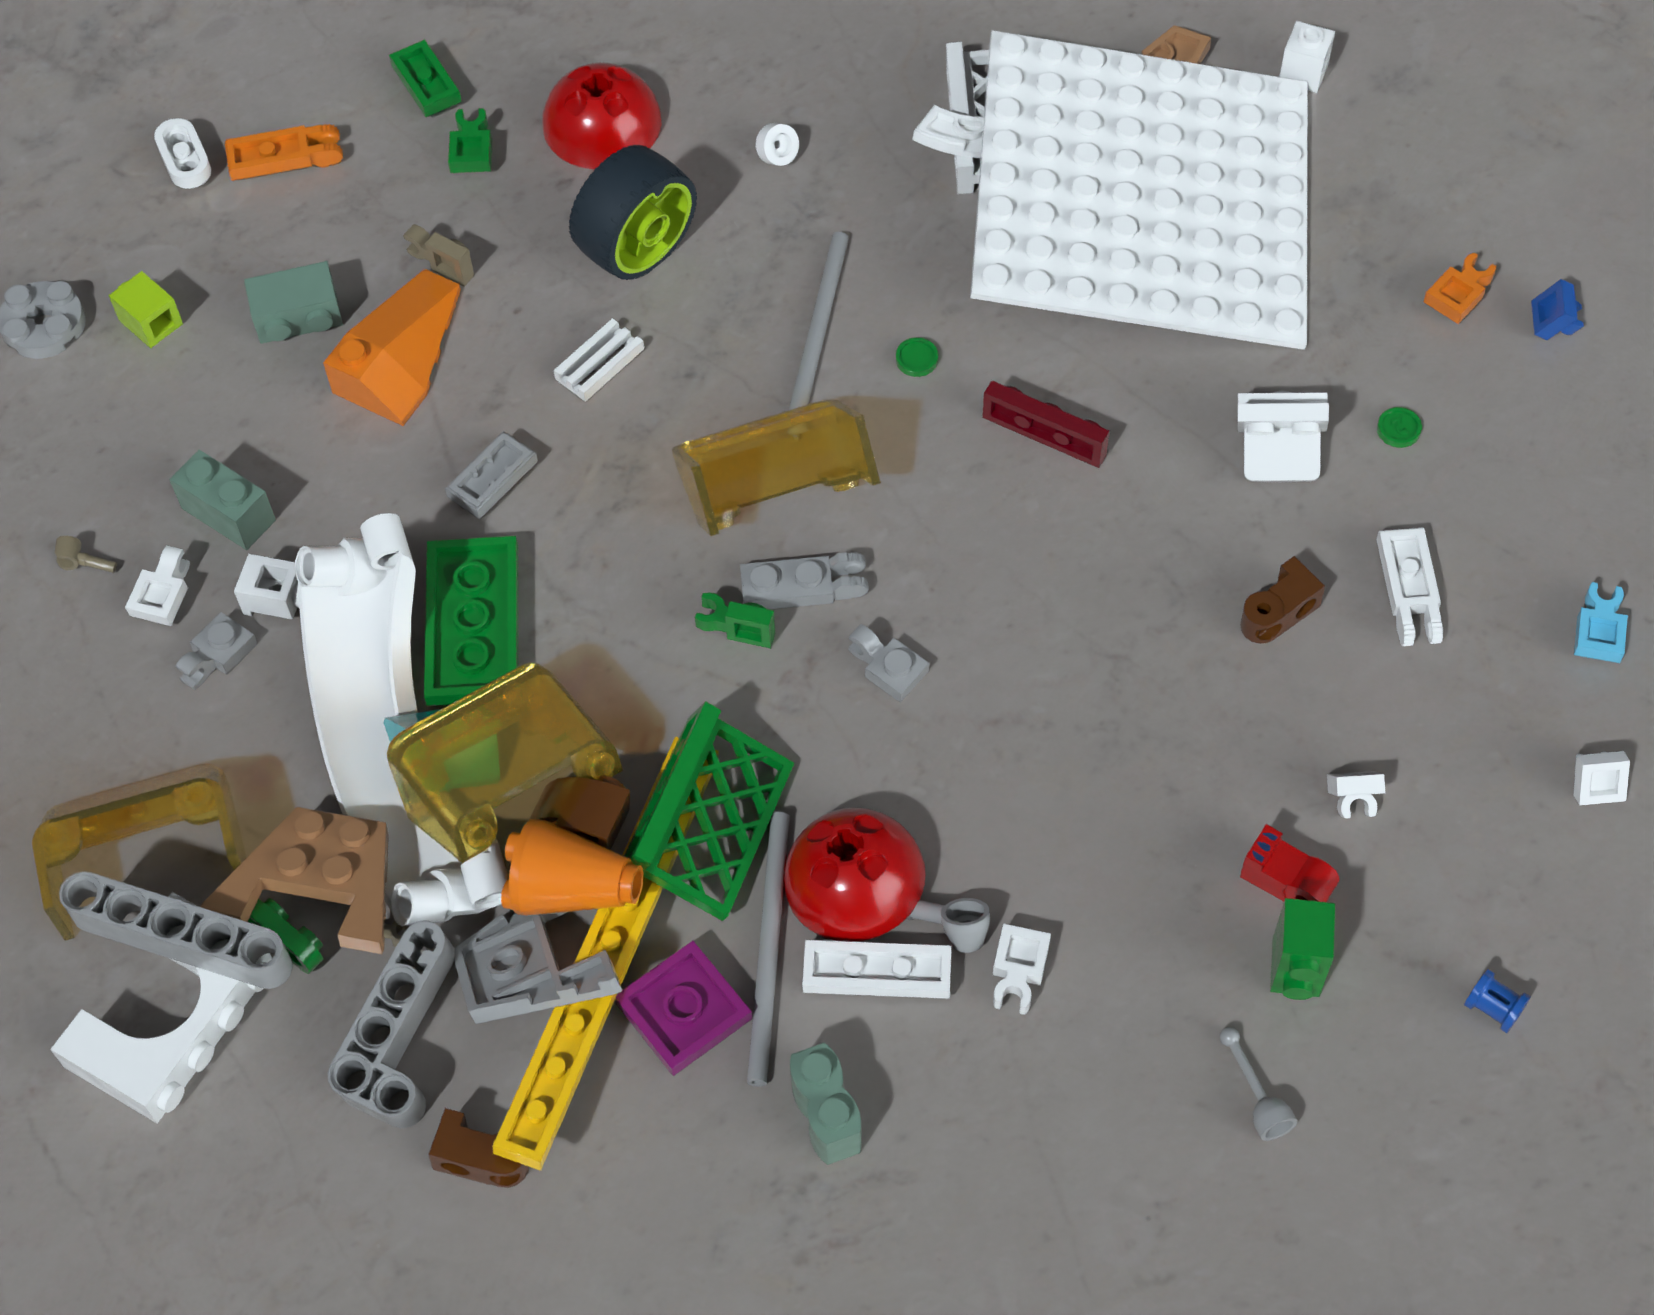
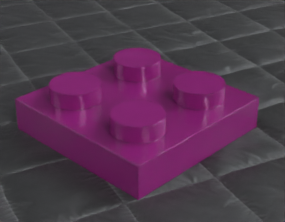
(683, 1008)

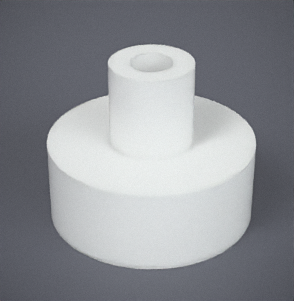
(777, 144)

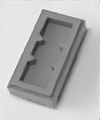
(491, 474)

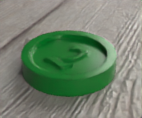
(917, 357)
(1399, 427)

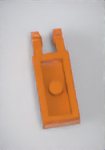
(283, 151)

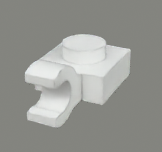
(160, 592)

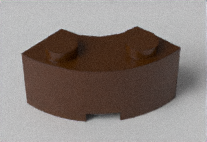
(585, 807)

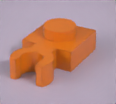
(1458, 291)

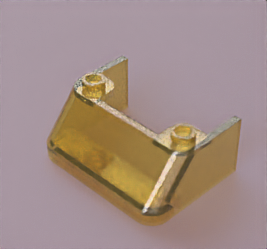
(768, 461)
(190, 794)

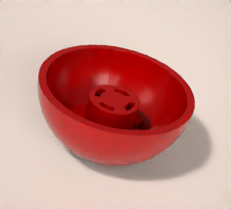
(598, 113)
(854, 875)

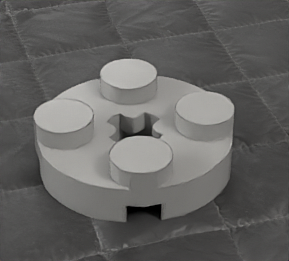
(36, 299)

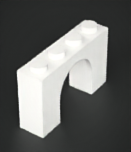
(154, 1071)

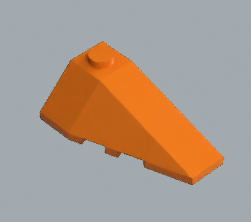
(392, 351)

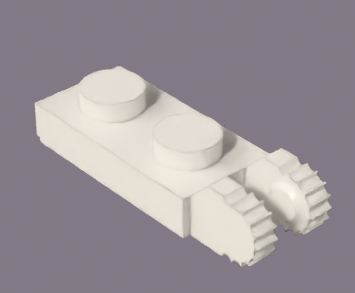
(1410, 582)

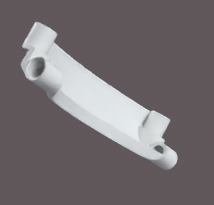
(358, 673)

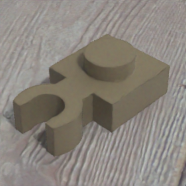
(445, 255)

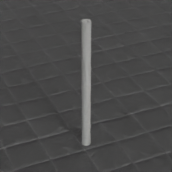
(819, 320)
(768, 950)

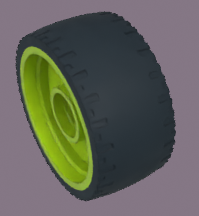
(632, 212)

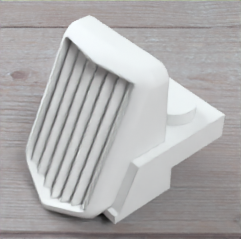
(1282, 435)

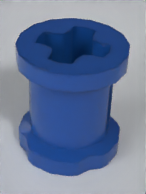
(1497, 1001)

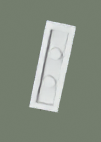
(877, 969)

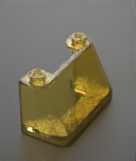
(490, 750)

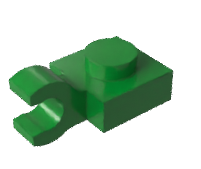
(742, 622)

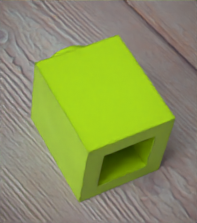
(146, 309)

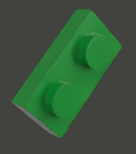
(425, 78)

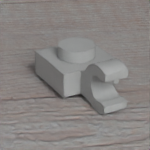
(217, 646)
(891, 666)

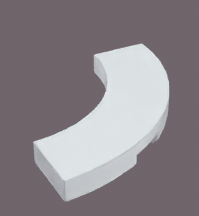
(951, 132)

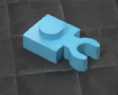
(1599, 627)

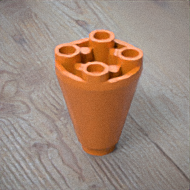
(565, 872)

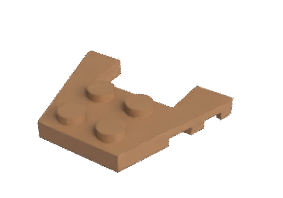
(319, 859)

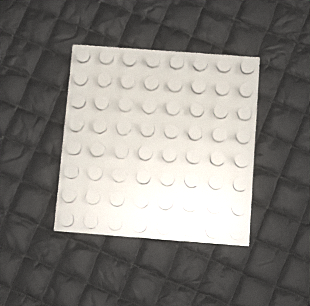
(1143, 191)

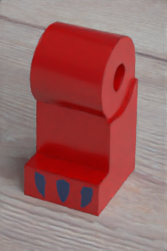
(1287, 870)

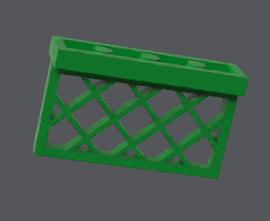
(669, 802)

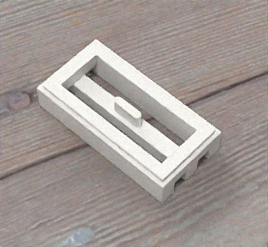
(593, 356)

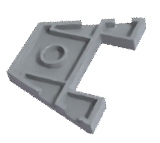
(514, 970)

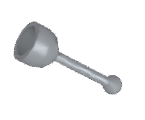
(1271, 1115)

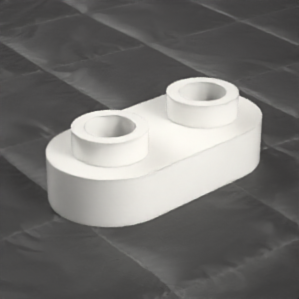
(182, 153)

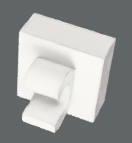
(1601, 777)
(1356, 786)

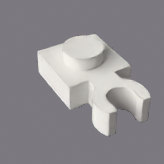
(1020, 961)

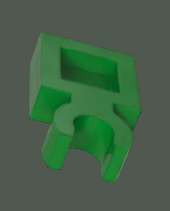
(471, 145)

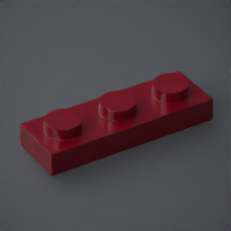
(1045, 423)

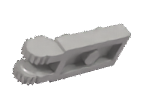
(803, 581)

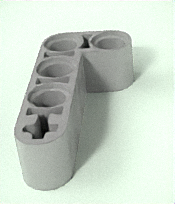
(403, 1019)

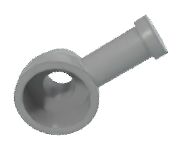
(962, 920)

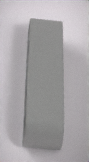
(160, 914)

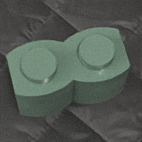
(829, 1108)

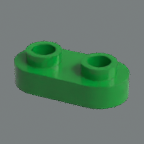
(300, 944)

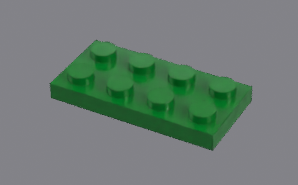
(469, 615)

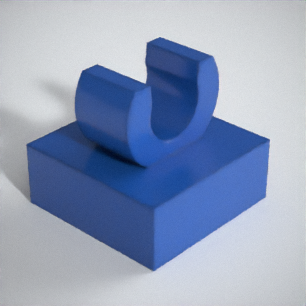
(1556, 311)

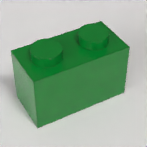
(1302, 948)

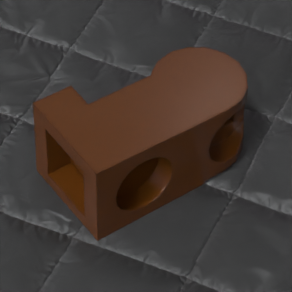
(1283, 605)
(470, 1154)

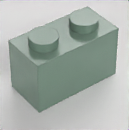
(293, 302)
(222, 499)

